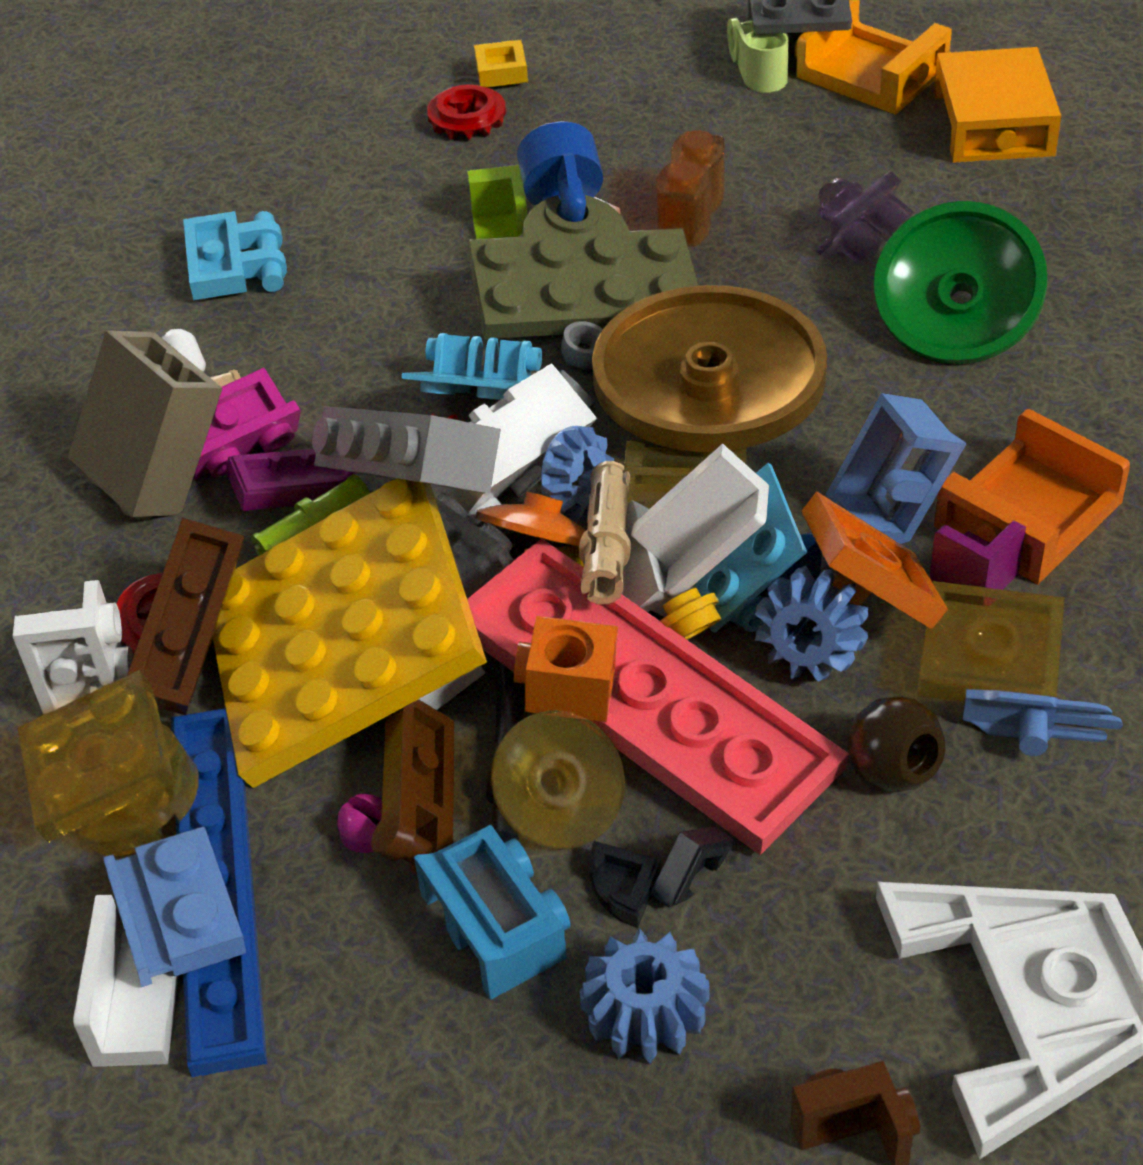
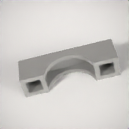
(407, 447)

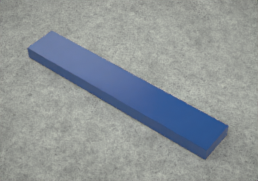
(224, 998)

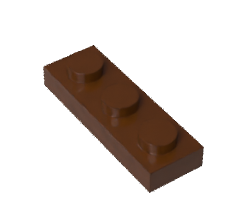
(186, 612)

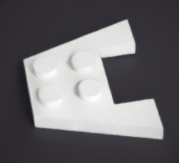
(1061, 978)

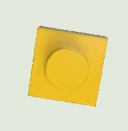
(501, 63)

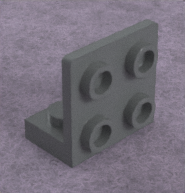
(798, 15)

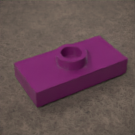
(280, 478)

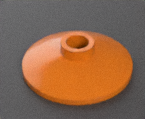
(536, 517)

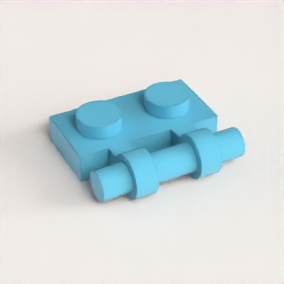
(217, 258)

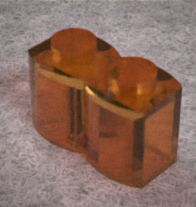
(691, 185)

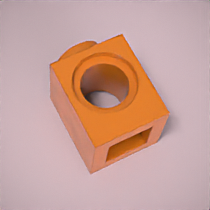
(568, 667)

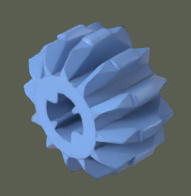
(818, 648)
(629, 1018)

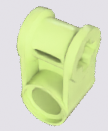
(758, 56)

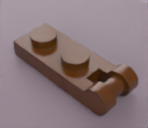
(416, 784)

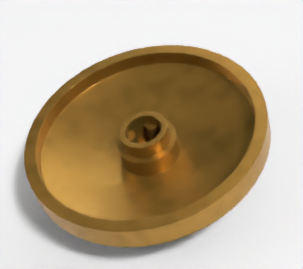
(709, 368)

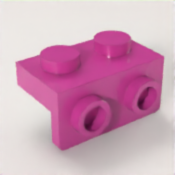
(245, 420)

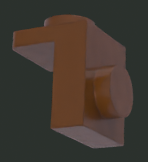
(853, 1102)

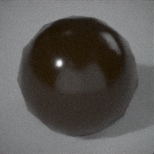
(893, 740)

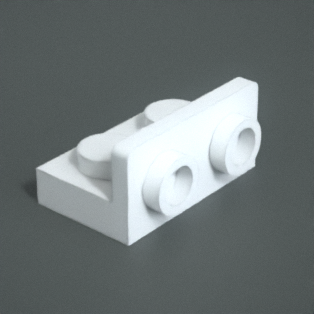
(72, 649)

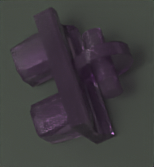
(855, 211)

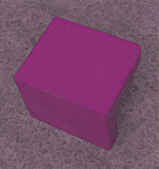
(974, 561)

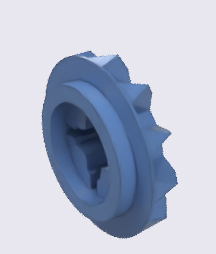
(567, 457)

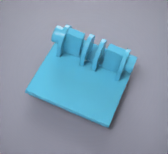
(459, 365)
(755, 562)

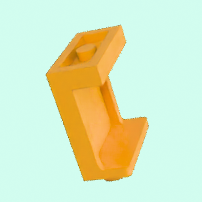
(871, 62)
(998, 104)

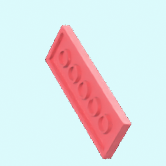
(672, 703)

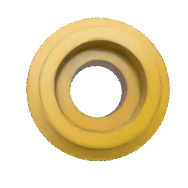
(691, 613)

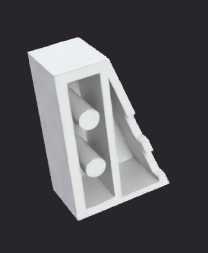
(528, 423)

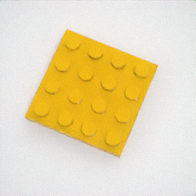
(341, 629)

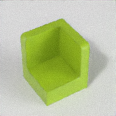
(497, 202)

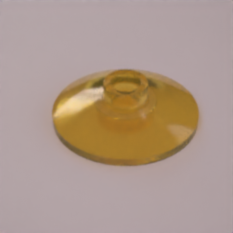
(587, 776)

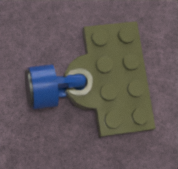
(573, 249)

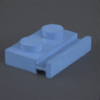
(174, 906)

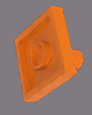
(872, 562)

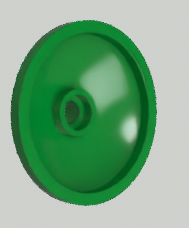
(952, 251)

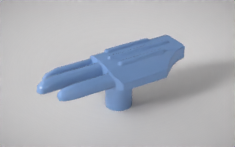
(1033, 718)

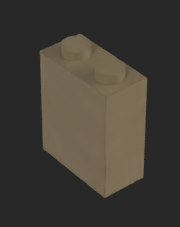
(144, 423)

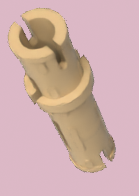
(605, 544)

